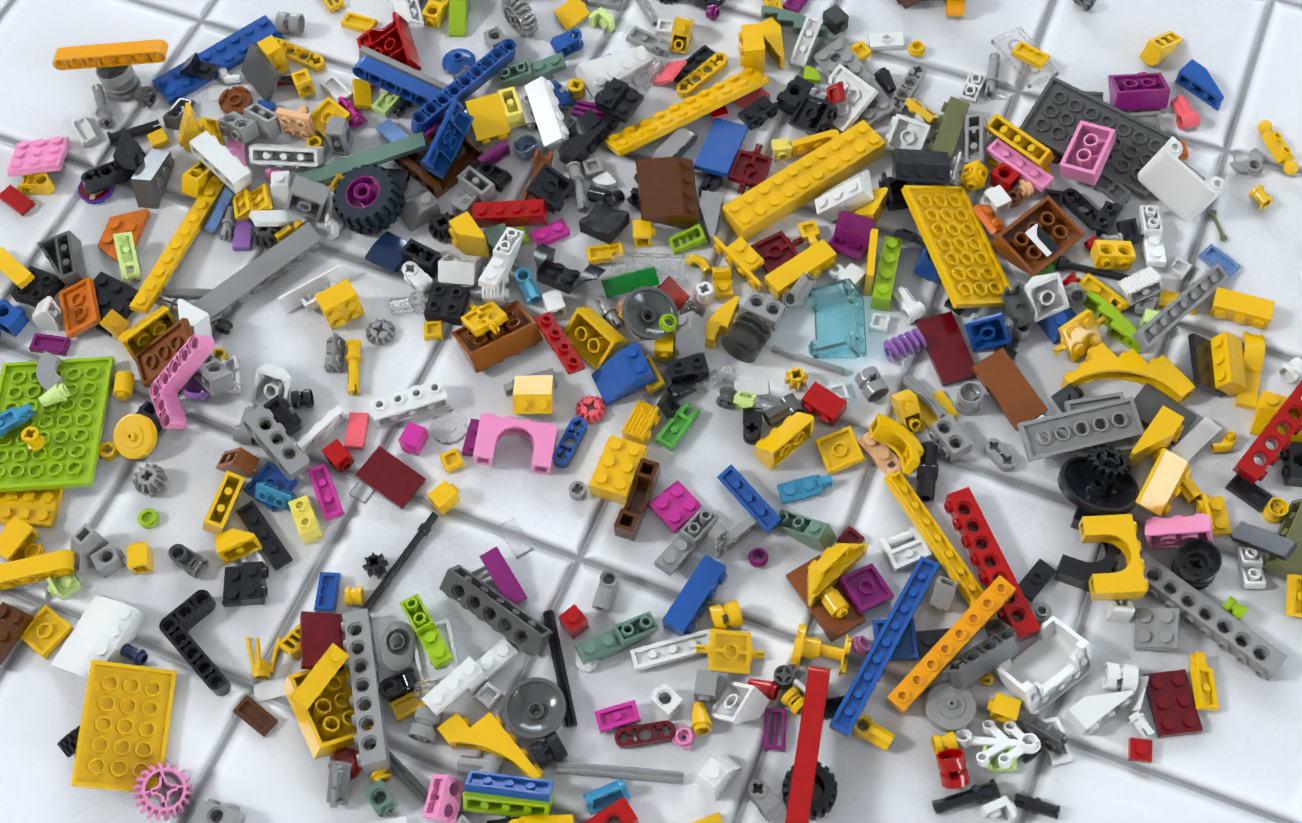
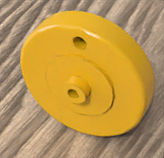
(135, 436)

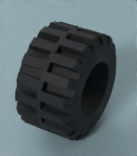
(826, 782)

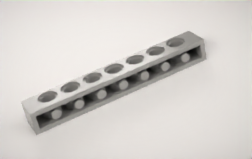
(1217, 617)
(379, 756)

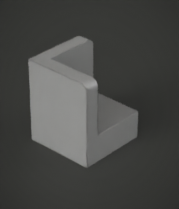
(463, 206)

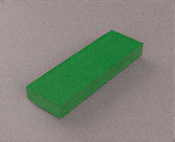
(630, 281)

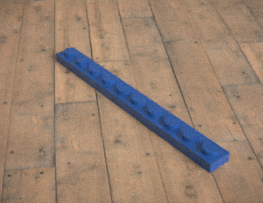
(884, 647)

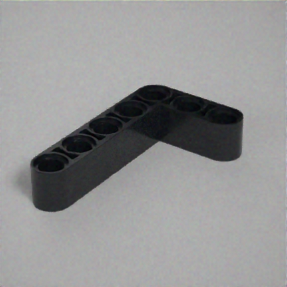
(190, 647)

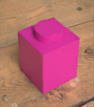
(413, 438)

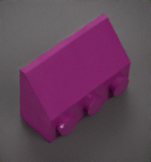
(1138, 91)

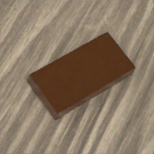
(255, 716)

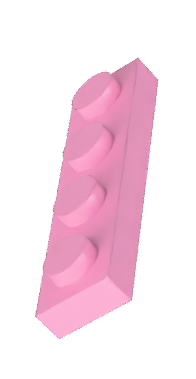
(1028, 171)

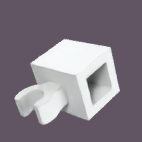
(852, 271)

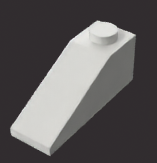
(409, 11)

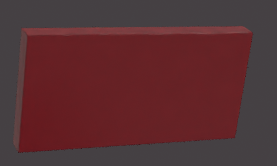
(946, 348)

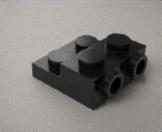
(618, 100)
(813, 115)
(551, 187)
(281, 414)
(245, 584)

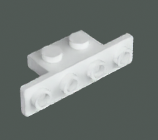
(305, 293)

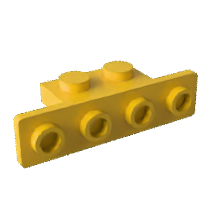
(743, 258)

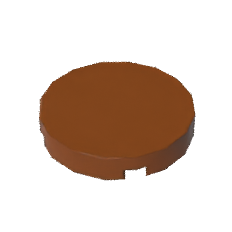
(235, 100)

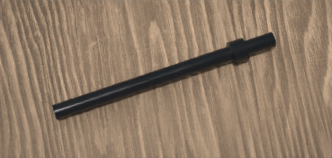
(423, 530)

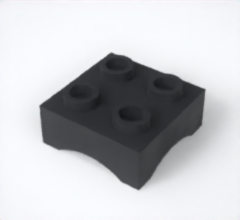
(604, 222)
(39, 288)
(446, 303)

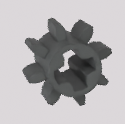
(145, 96)

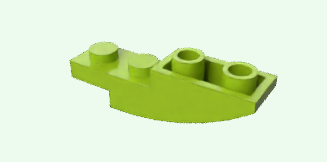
(427, 631)

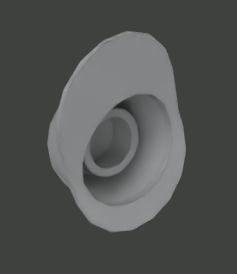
(398, 646)

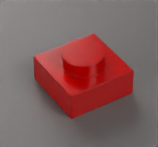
(835, 93)
(1139, 750)

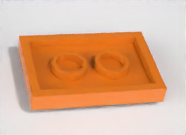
(79, 307)

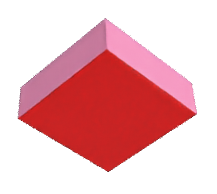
(719, 113)

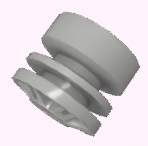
(119, 81)

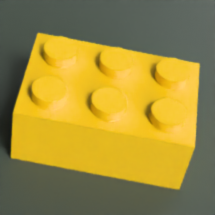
(616, 469)

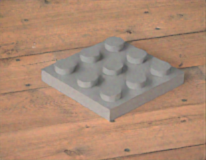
(1123, 445)

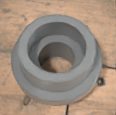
(1041, 617)

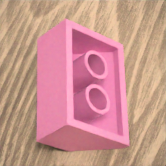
(1174, 531)

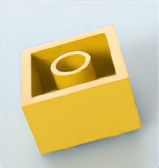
(752, 47)
(339, 304)

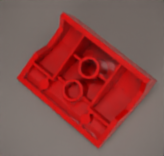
(393, 41)

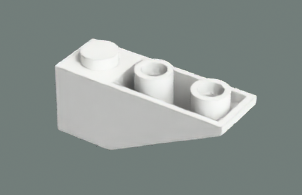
(1093, 709)

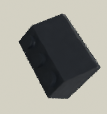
(920, 167)

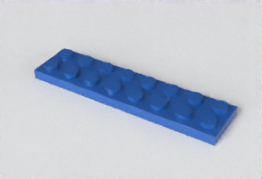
(225, 54)

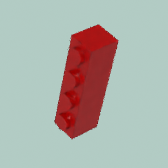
(510, 212)

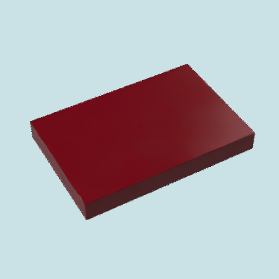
(390, 477)
(317, 635)

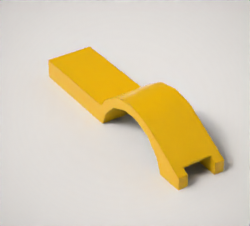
(1253, 360)

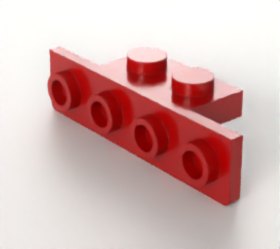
(559, 343)

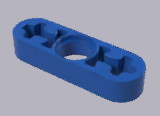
(570, 450)

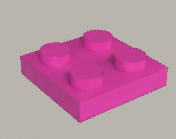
(675, 506)

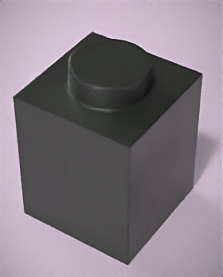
(835, 19)

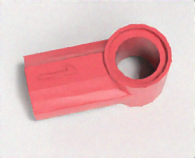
(1186, 117)

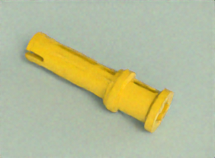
(353, 359)

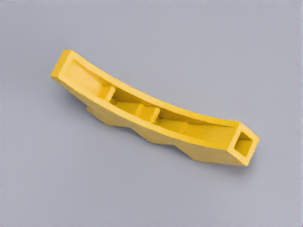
(1130, 366)

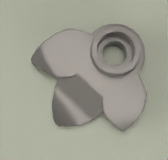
(1248, 163)

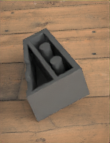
(152, 178)

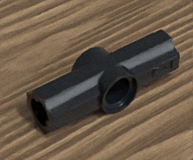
(927, 472)

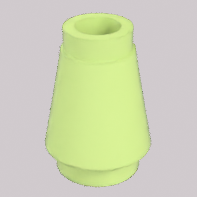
(54, 395)

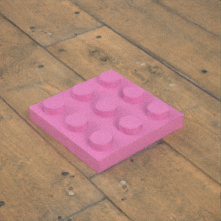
(38, 156)

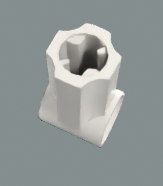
(910, 308)

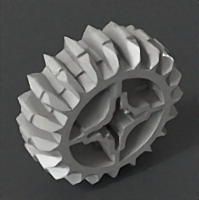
(520, 17)

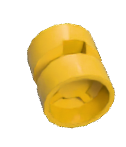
(732, 612)

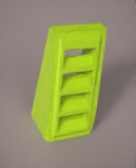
(691, 232)

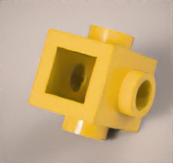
(974, 175)

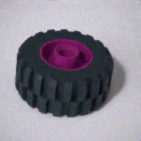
(368, 199)

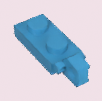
(15, 417)
(803, 488)

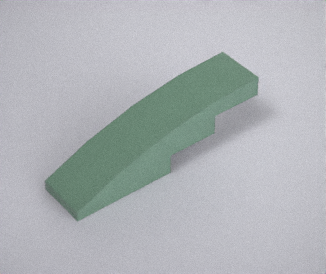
(788, 19)

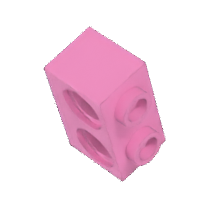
(443, 799)

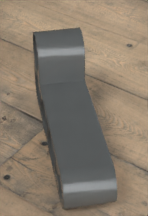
(985, 656)

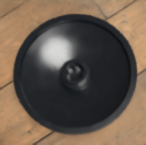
(1094, 492)

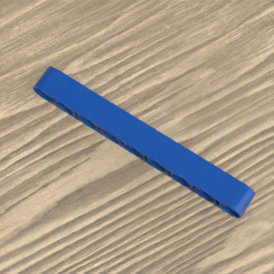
(463, 86)

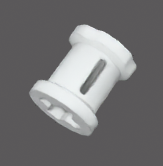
(704, 293)

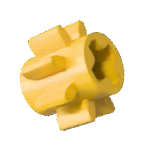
(796, 378)

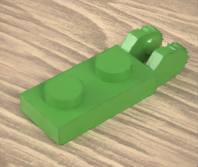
(677, 427)

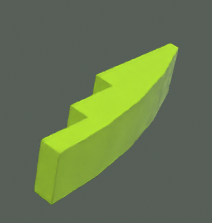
(1118, 326)

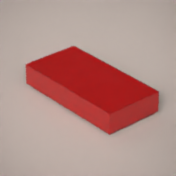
(16, 200)

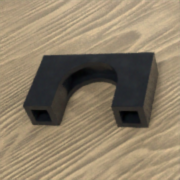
(1078, 572)

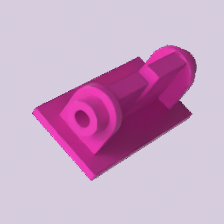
(357, 118)

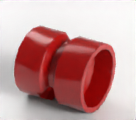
(953, 769)

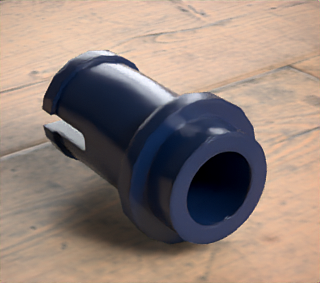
(134, 654)

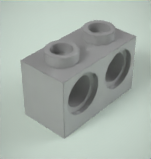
(238, 127)
(766, 306)
(954, 436)

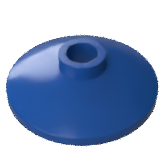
(456, 59)

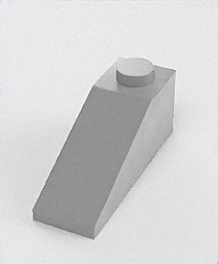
(975, 137)
(710, 211)

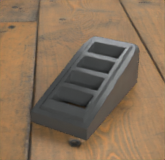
(173, 116)

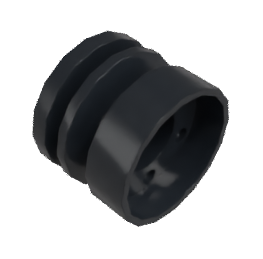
(1203, 556)

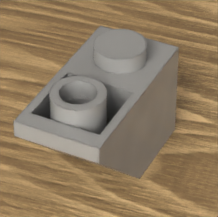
(83, 544)

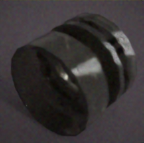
(746, 338)

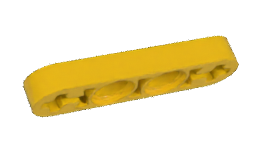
(299, 52)
(703, 76)

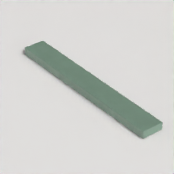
(378, 156)

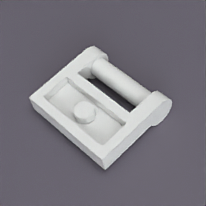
(908, 553)

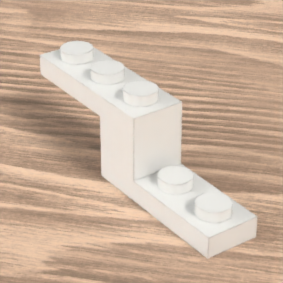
(469, 676)

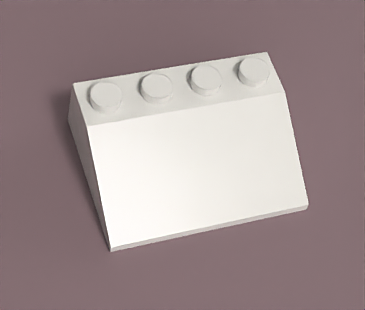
(98, 636)

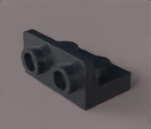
(758, 112)
(895, 198)

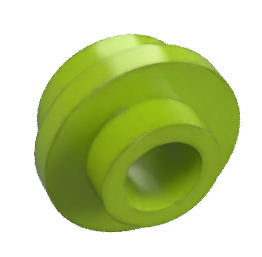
(669, 318)

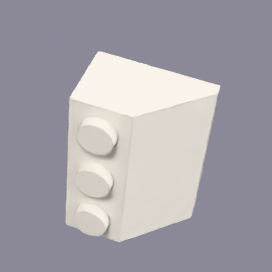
(845, 196)

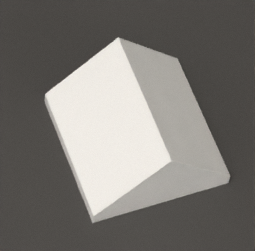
(1046, 295)

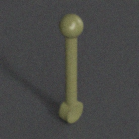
(1212, 213)

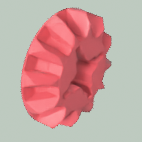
(594, 415)

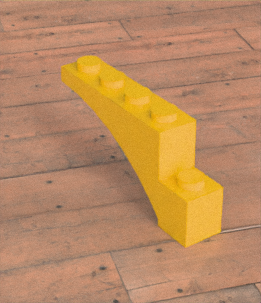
(488, 737)

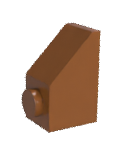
(238, 462)

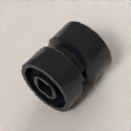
(554, 745)

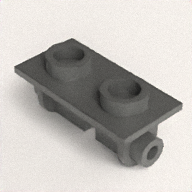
(1050, 740)

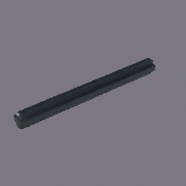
(559, 667)

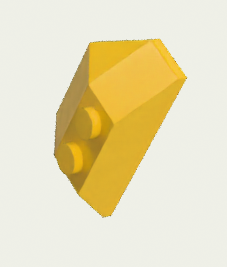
(832, 565)

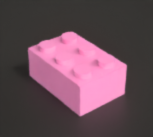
(1087, 152)

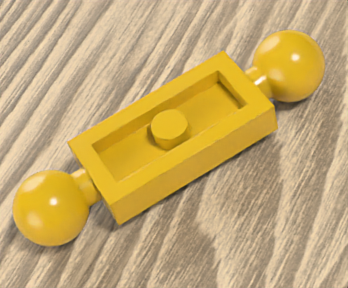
(1277, 147)

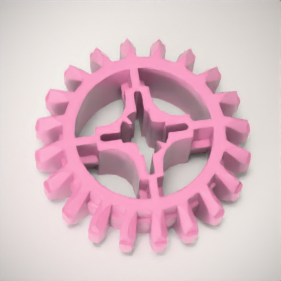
(161, 774)

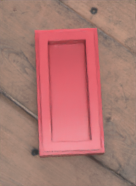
(356, 430)

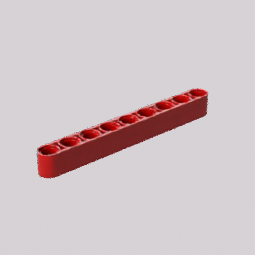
(808, 745)

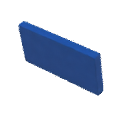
(720, 147)

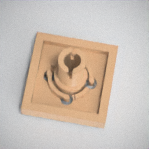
(297, 123)

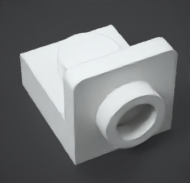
(995, 809)

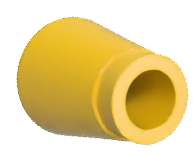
(700, 719)

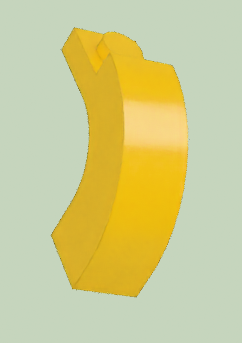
(899, 440)

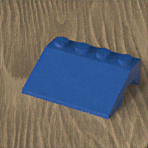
(447, 141)

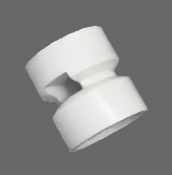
(1120, 677)

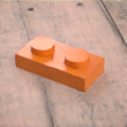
(988, 218)

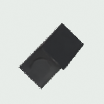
(198, 69)

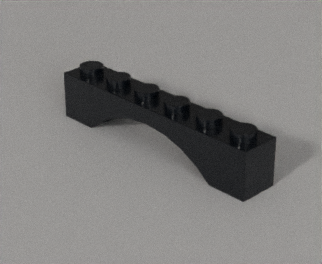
(581, 146)

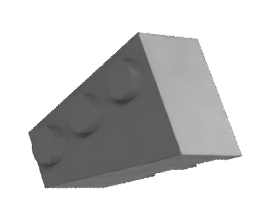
(65, 256)

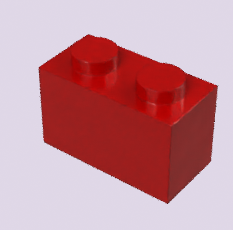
(824, 404)

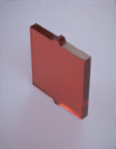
(674, 290)

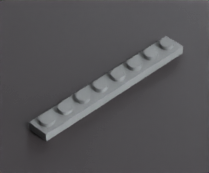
(1180, 306)

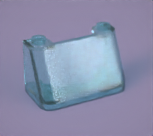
(838, 321)

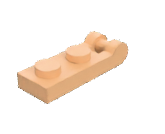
(880, 454)

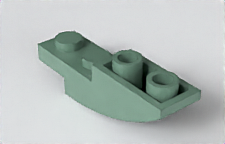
(526, 72)
(618, 639)

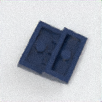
(387, 252)

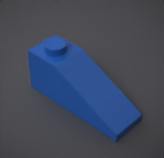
(1200, 83)

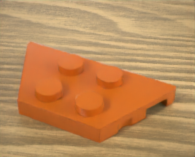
(127, 222)

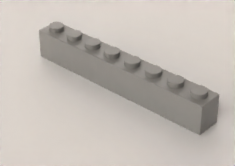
(258, 272)

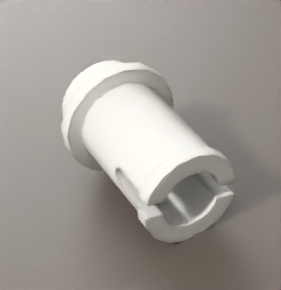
(1141, 724)

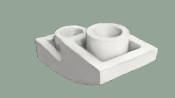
(972, 86)
(1250, 568)

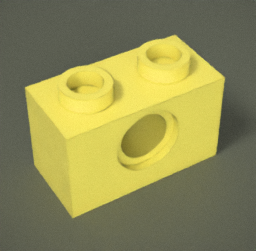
(512, 107)
(305, 519)

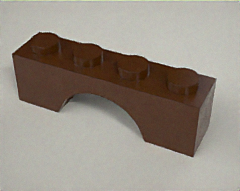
(632, 513)

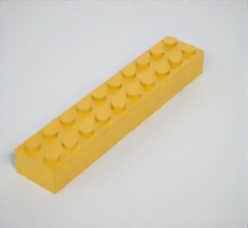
(803, 181)

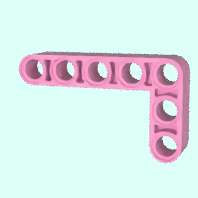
(174, 377)

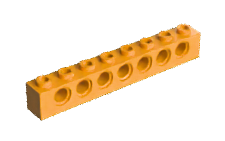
(950, 645)

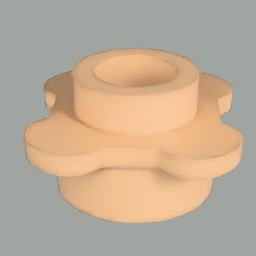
(1025, 188)

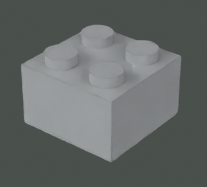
(306, 198)

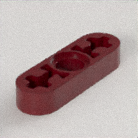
(638, 728)

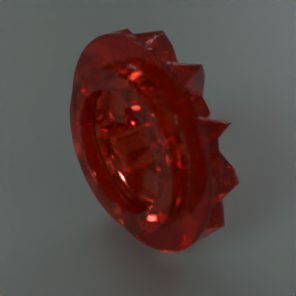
(343, 755)

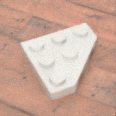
(857, 97)

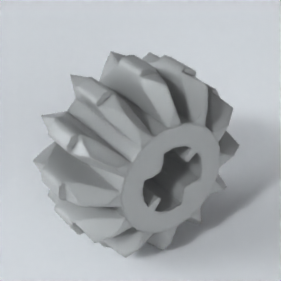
(149, 479)

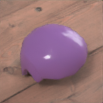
(194, 390)

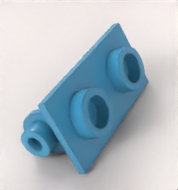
(271, 494)
(605, 796)

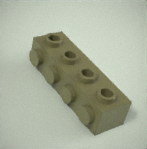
(949, 126)

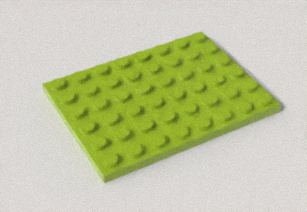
(69, 427)

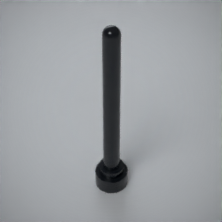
(1065, 264)

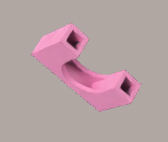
(494, 428)

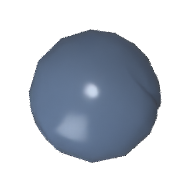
(525, 147)

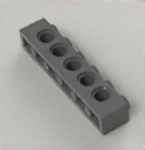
(496, 610)

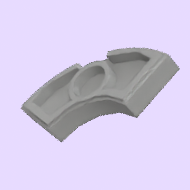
(47, 371)

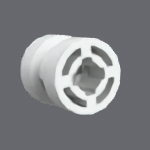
(1290, 371)

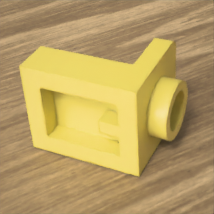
(781, 149)

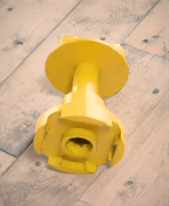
(812, 648)

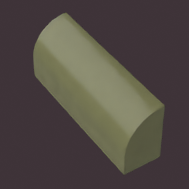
(1291, 529)

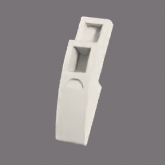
(1152, 243)
(502, 260)

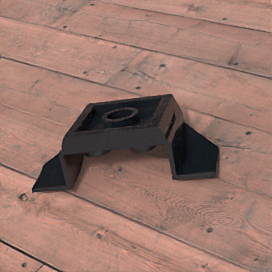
(559, 276)

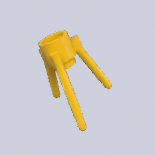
(261, 668)

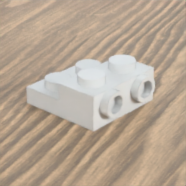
(906, 133)

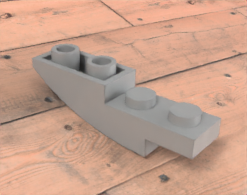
(687, 541)

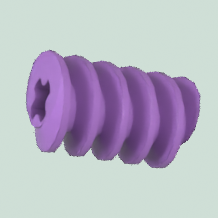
(904, 343)

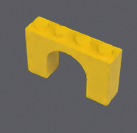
(1121, 532)

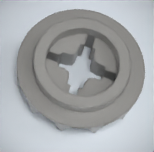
(384, 337)

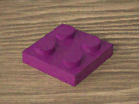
(865, 588)

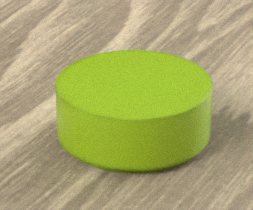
(148, 518)

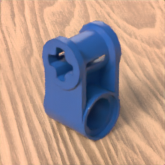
(567, 43)

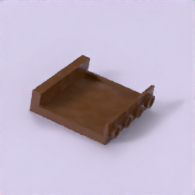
(431, 183)

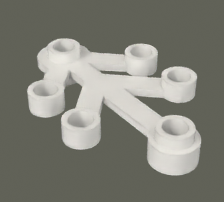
(1023, 743)

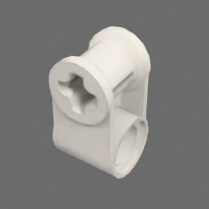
(416, 277)

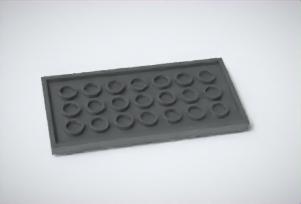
(1062, 107)

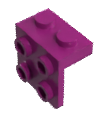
(851, 235)

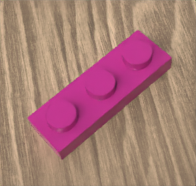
(325, 492)

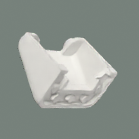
(1177, 184)
(1047, 666)

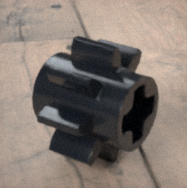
(375, 565)

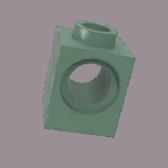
(375, 791)

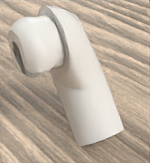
(227, 78)

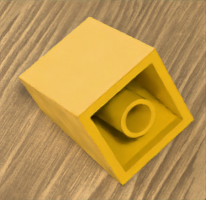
(489, 119)

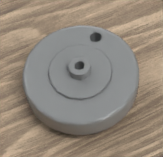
(950, 707)

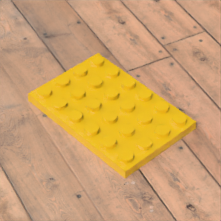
(122, 725)

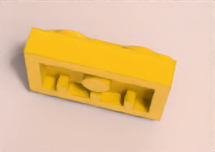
(1216, 509)

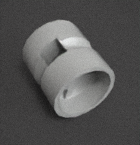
(290, 23)
(871, 383)
(969, 398)
(424, 727)

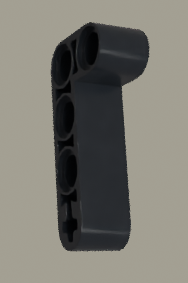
(106, 176)

